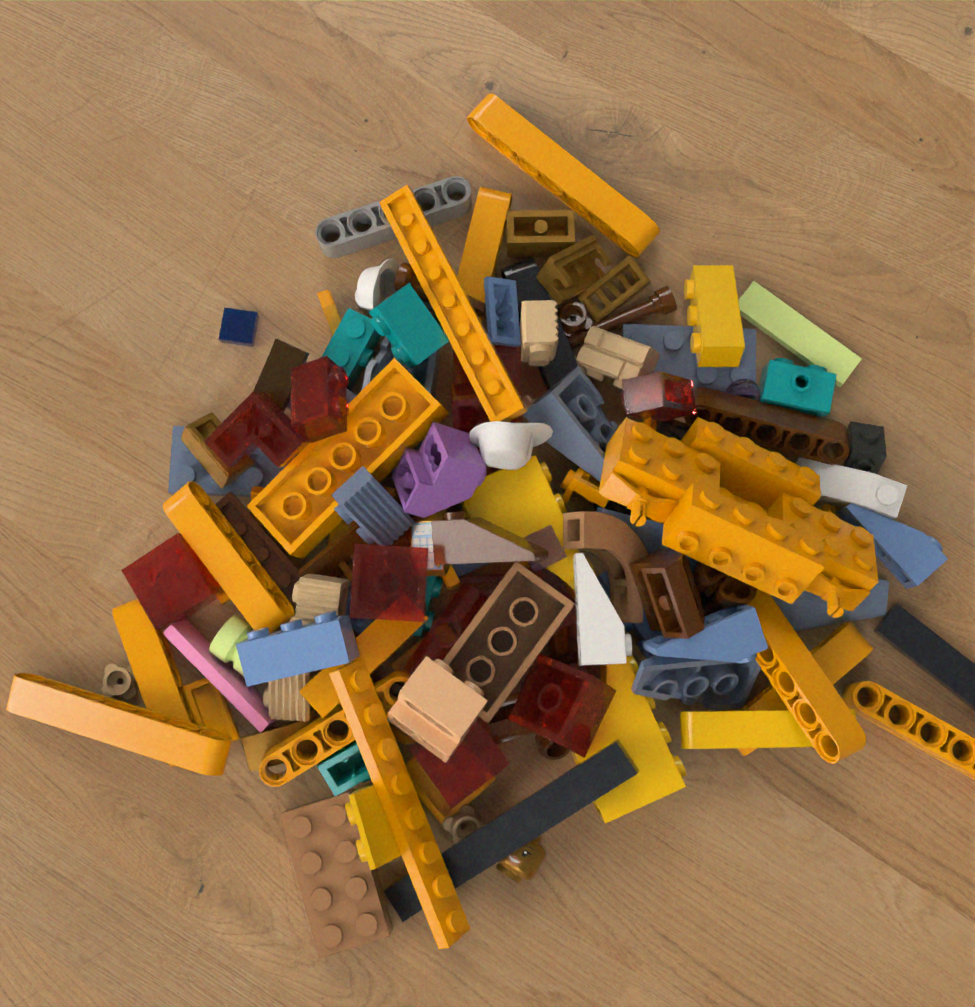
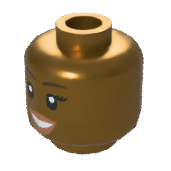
(523, 862)

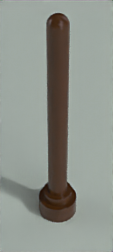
(660, 302)

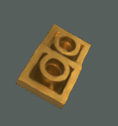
(257, 743)

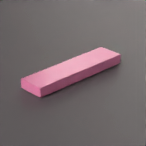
(220, 674)

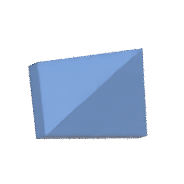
(502, 311)

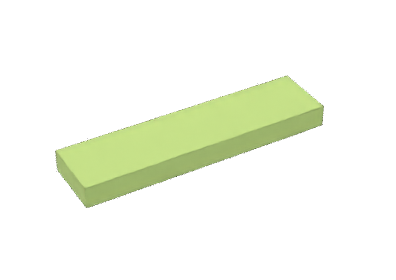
(796, 332)

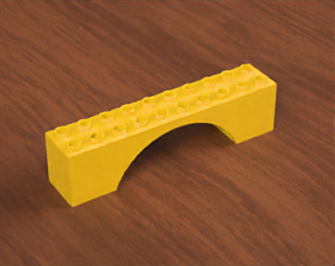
(522, 505)

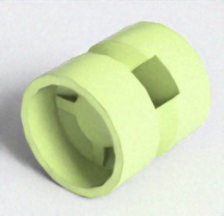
(225, 641)

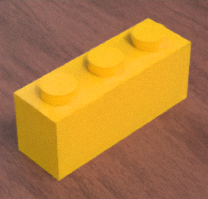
(714, 316)

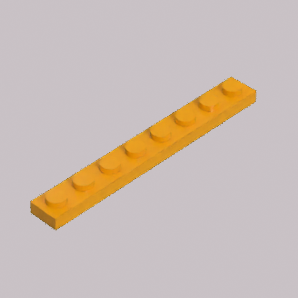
(452, 307)
(400, 803)

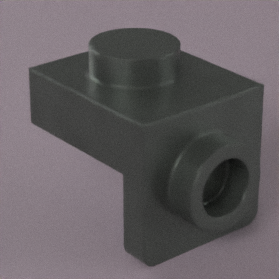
(866, 447)

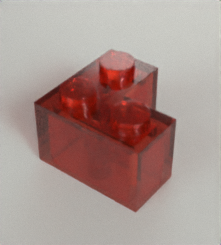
(253, 426)

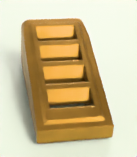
(616, 272)

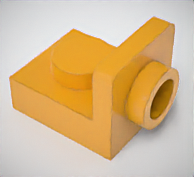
(583, 484)

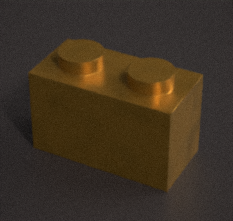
(539, 232)

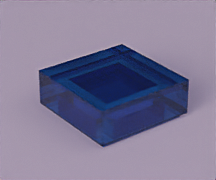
(238, 327)

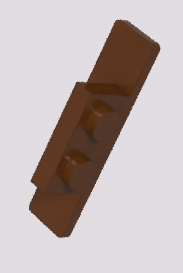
(339, 555)

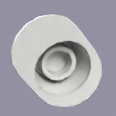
(376, 284)
(507, 443)

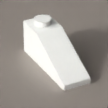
(848, 485)
(599, 627)

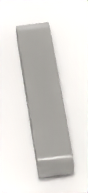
(381, 230)

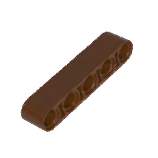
(784, 425)

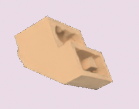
(437, 708)

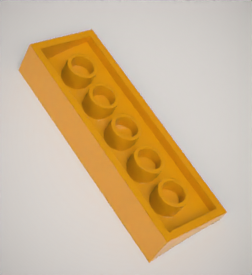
(381, 423)

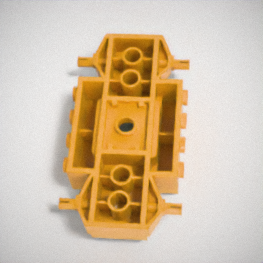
(740, 511)

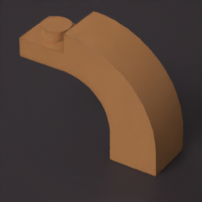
(616, 547)

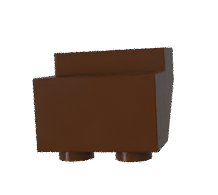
(669, 593)

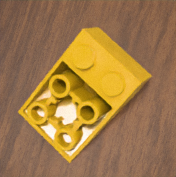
(376, 838)

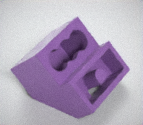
(439, 473)

